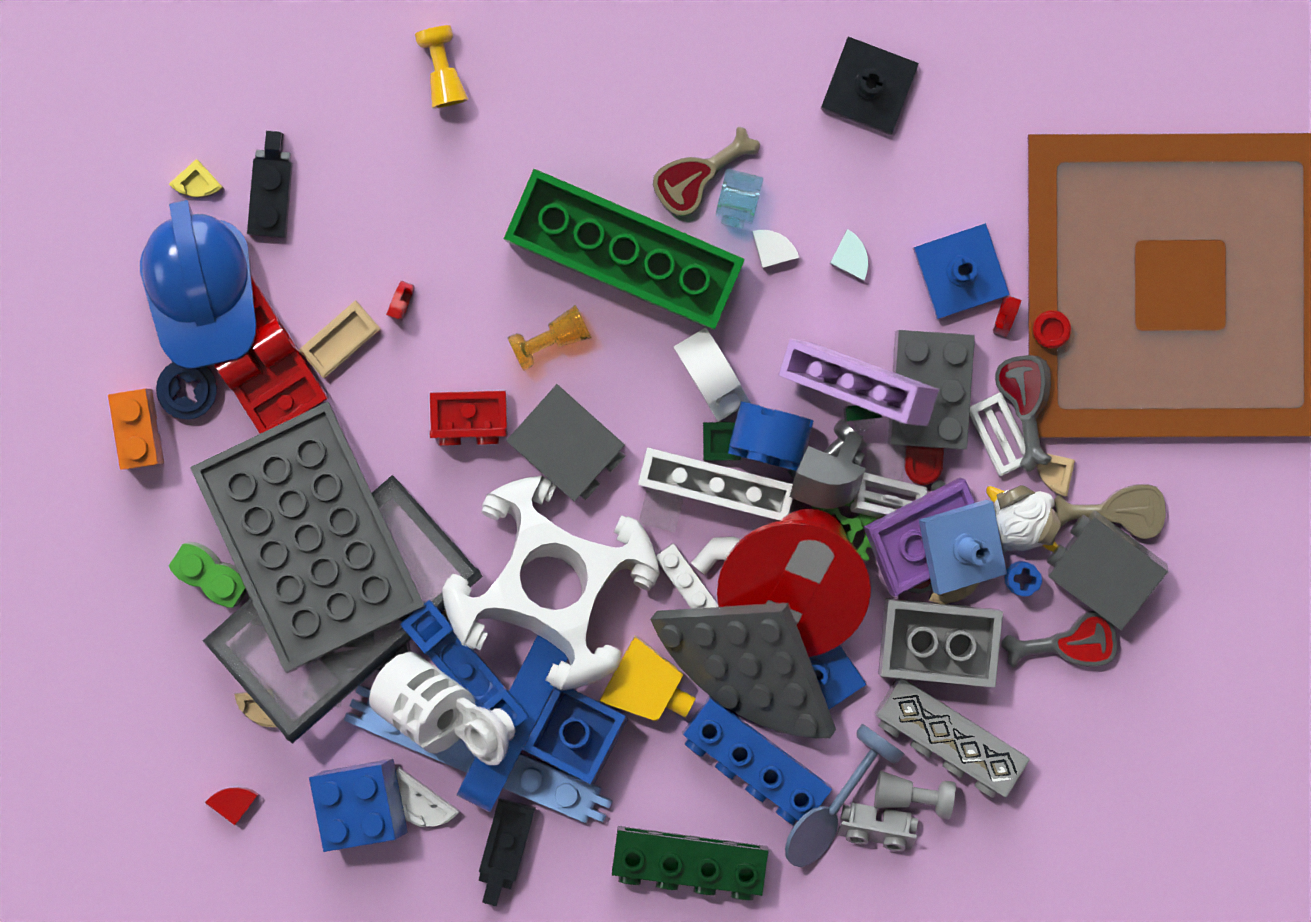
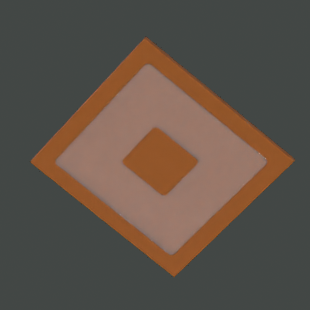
(1176, 281)

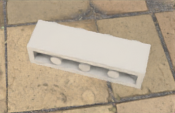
(715, 484)

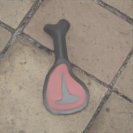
(1087, 643)

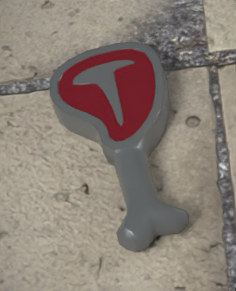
(1027, 385)

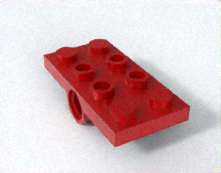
(272, 376)

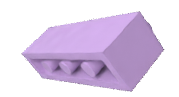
(858, 382)

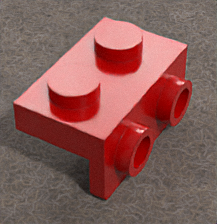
(468, 415)

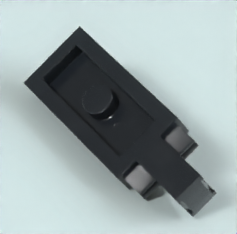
(270, 189)
(504, 847)

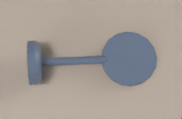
(818, 827)

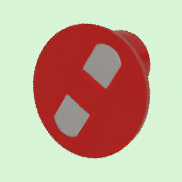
(801, 564)

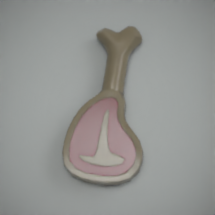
(683, 181)

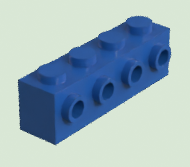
(756, 760)

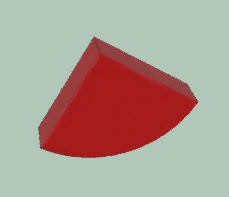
(400, 300)
(1006, 315)
(232, 802)

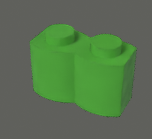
(202, 568)

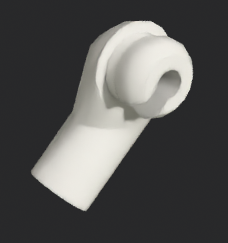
(715, 550)

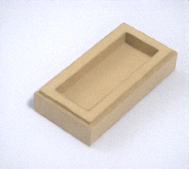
(339, 339)

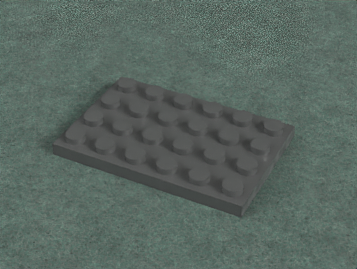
(307, 537)

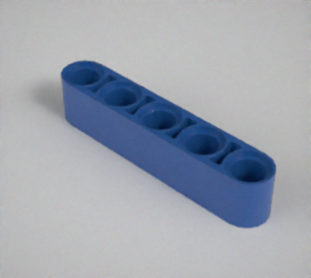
(531, 692)

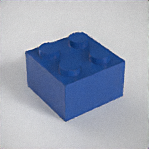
(575, 734)
(358, 805)

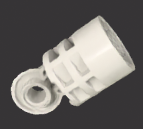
(437, 710)

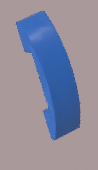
(462, 664)

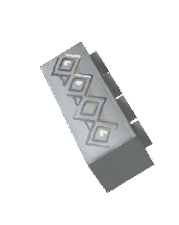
(952, 737)

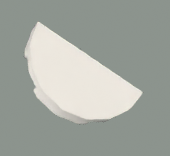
(422, 804)

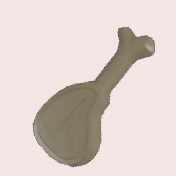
(1134, 507)

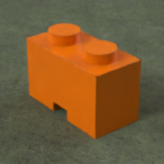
(135, 429)

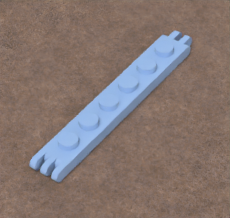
(528, 777)

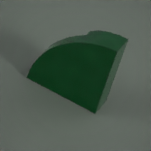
(855, 413)

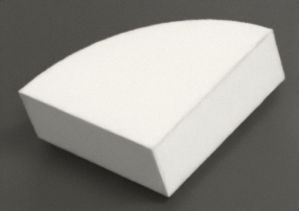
(773, 248)

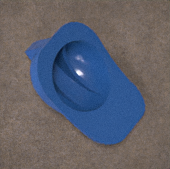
(199, 288)

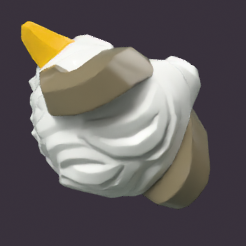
(1025, 518)

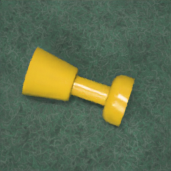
(444, 81)

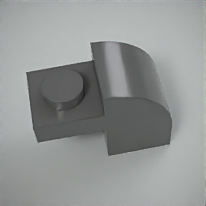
(828, 479)

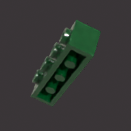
(689, 861)

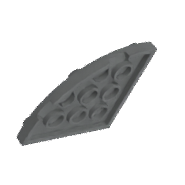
(750, 664)

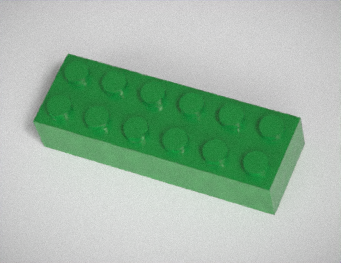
(623, 249)

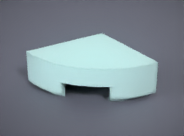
(851, 256)

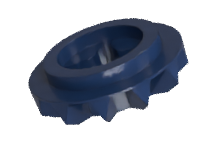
(184, 407)

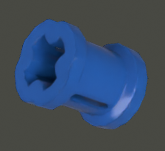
(1028, 588)

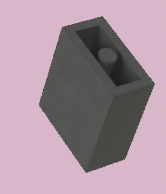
(567, 444)
(1106, 569)

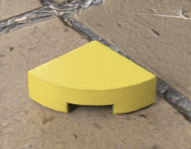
(196, 181)

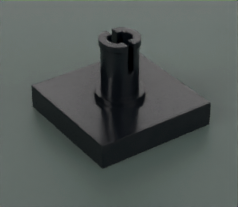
(869, 85)

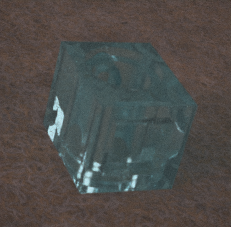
(738, 198)

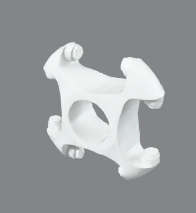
(541, 538)

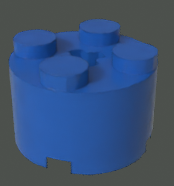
(770, 436)

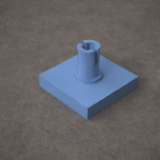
(962, 547)

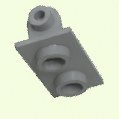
(891, 832)

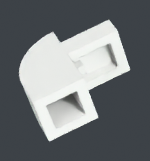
(711, 374)

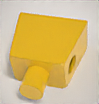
(646, 684)

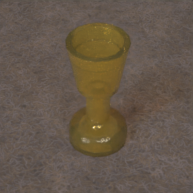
(563, 331)

